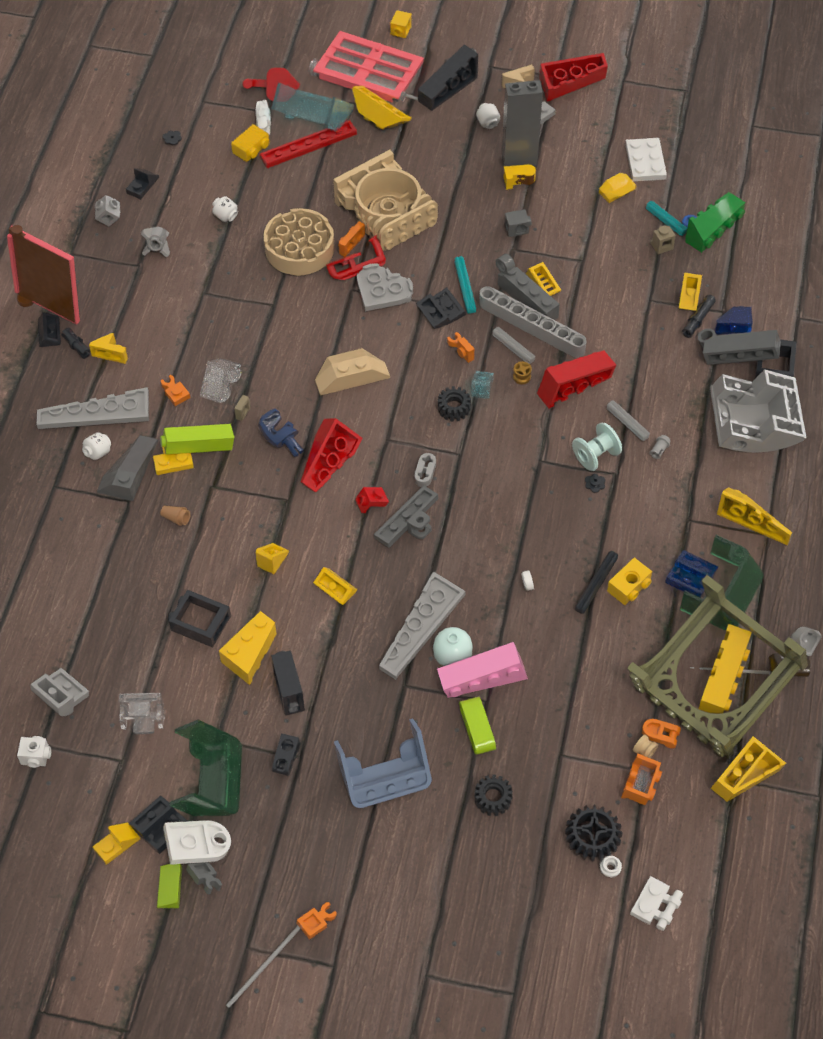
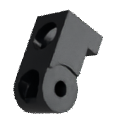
(286, 754)

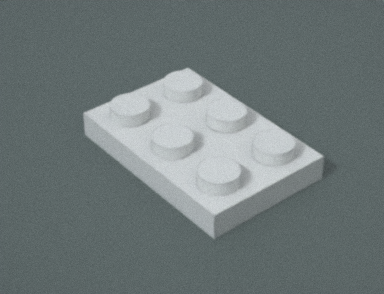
(645, 159)

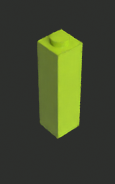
(197, 439)

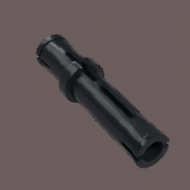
(696, 319)

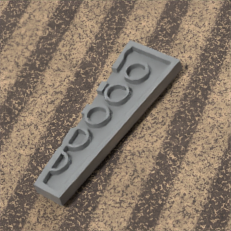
(124, 408)
(429, 612)

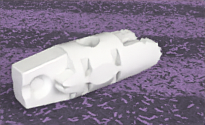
(263, 116)

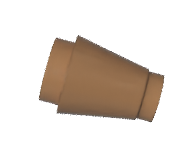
(178, 515)

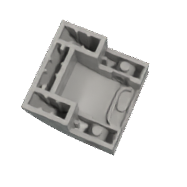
(757, 413)

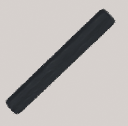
(596, 582)

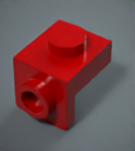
(371, 497)

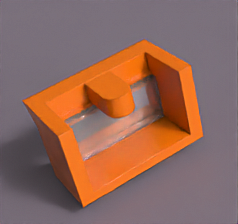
(642, 779)

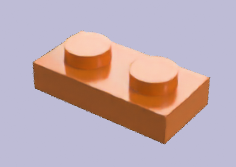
(351, 239)

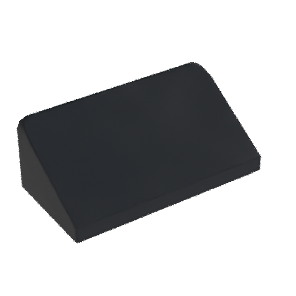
(49, 330)

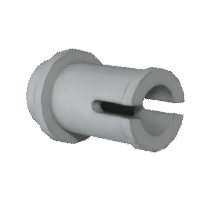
(662, 443)

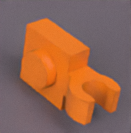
(464, 349)

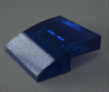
(689, 573)

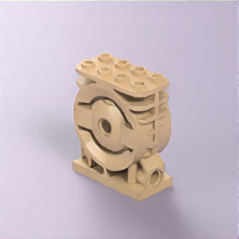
(394, 197)

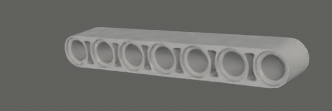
(532, 322)

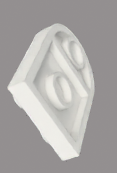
(195, 841)

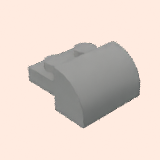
(60, 691)

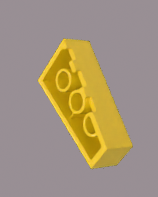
(725, 670)

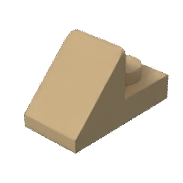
(519, 75)

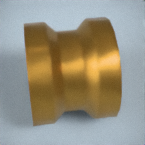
(525, 369)

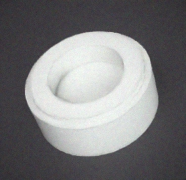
(527, 580)

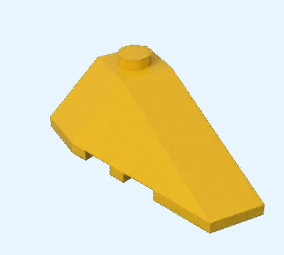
(744, 511)

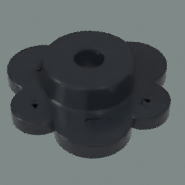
(172, 137)
(595, 483)

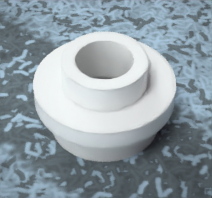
(610, 860)

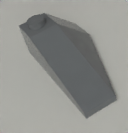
(127, 473)

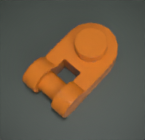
(654, 728)

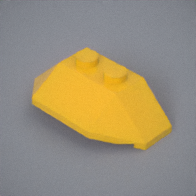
(377, 109)

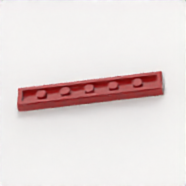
(307, 144)

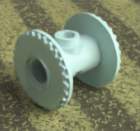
(605, 441)

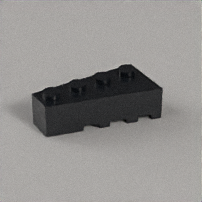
(449, 78)

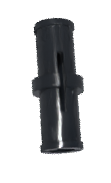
(76, 343)

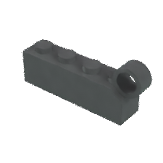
(524, 289)
(739, 346)

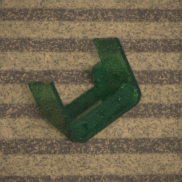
(741, 588)
(219, 771)

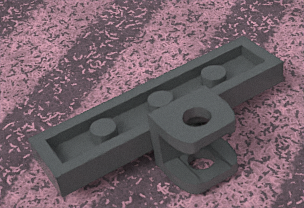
(409, 517)

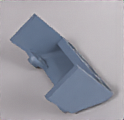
(390, 778)

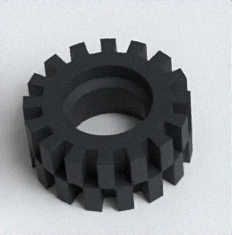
(454, 395)
(490, 806)

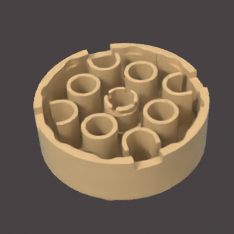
(299, 242)

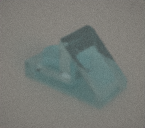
(481, 384)

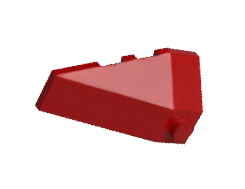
(329, 451)

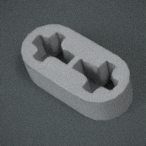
(429, 471)

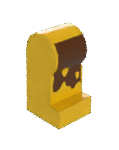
(518, 175)

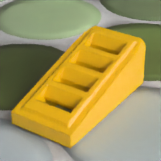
(542, 269)

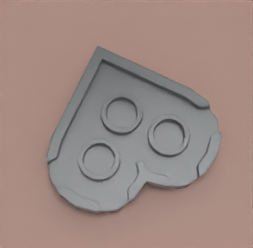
(381, 288)

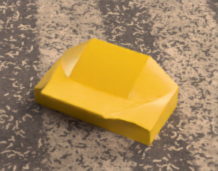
(616, 187)

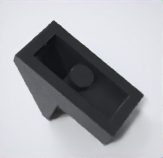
(142, 183)

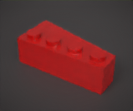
(571, 74)
(574, 376)

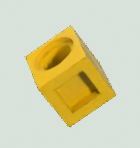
(401, 24)

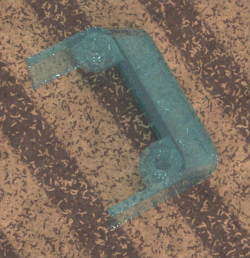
(311, 107)

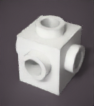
(34, 751)

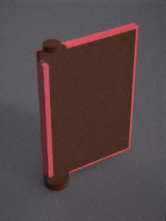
(43, 275)

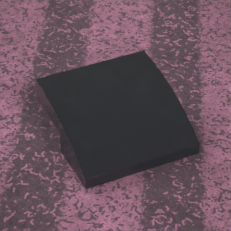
(441, 308)
(151, 821)

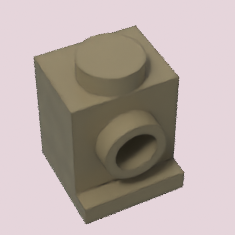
(661, 235)

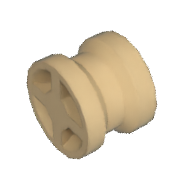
(645, 747)

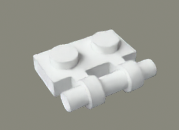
(650, 900)

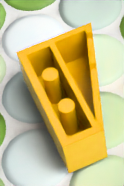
(248, 647)
(748, 769)

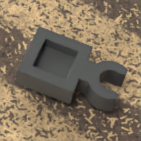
(205, 874)

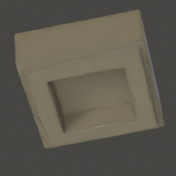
(242, 408)

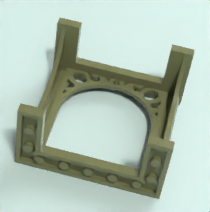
(650, 674)

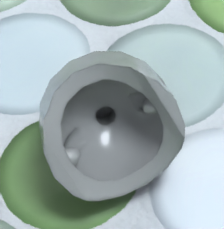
(807, 638)

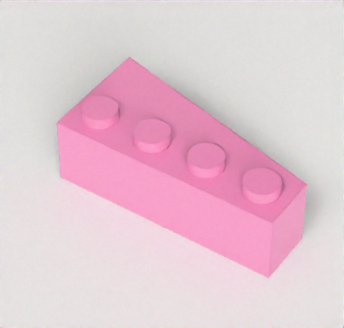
(483, 671)

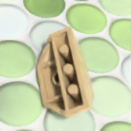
(349, 371)

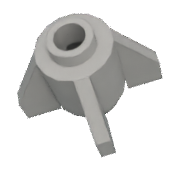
(156, 240)

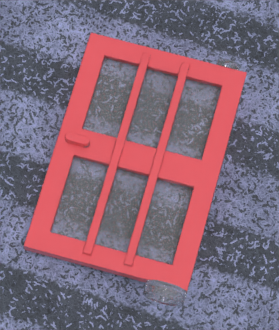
(369, 64)

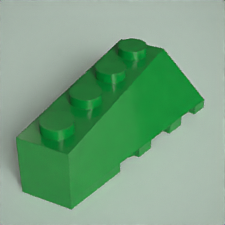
(714, 221)

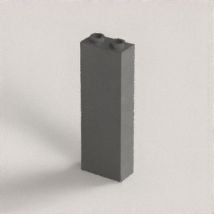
(521, 123)

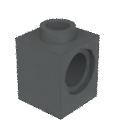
(517, 223)

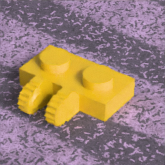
(170, 463)

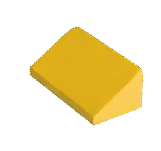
(334, 585)

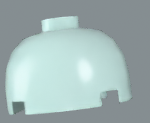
(452, 646)

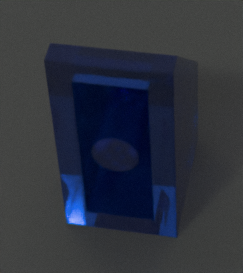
(735, 321)

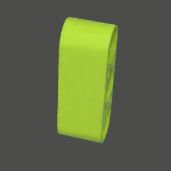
(477, 725)

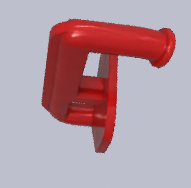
(274, 76)
(354, 269)

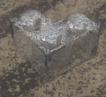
(218, 378)

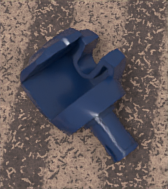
(282, 437)

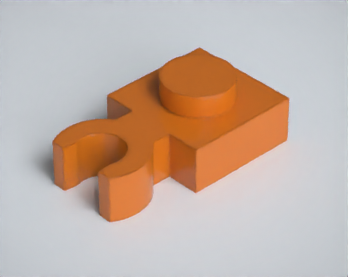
(175, 392)
(314, 922)

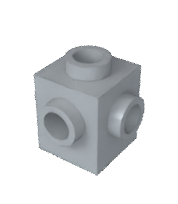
(107, 210)

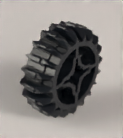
(595, 816)

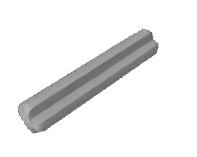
(513, 345)
(628, 420)

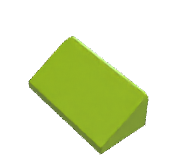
(169, 886)

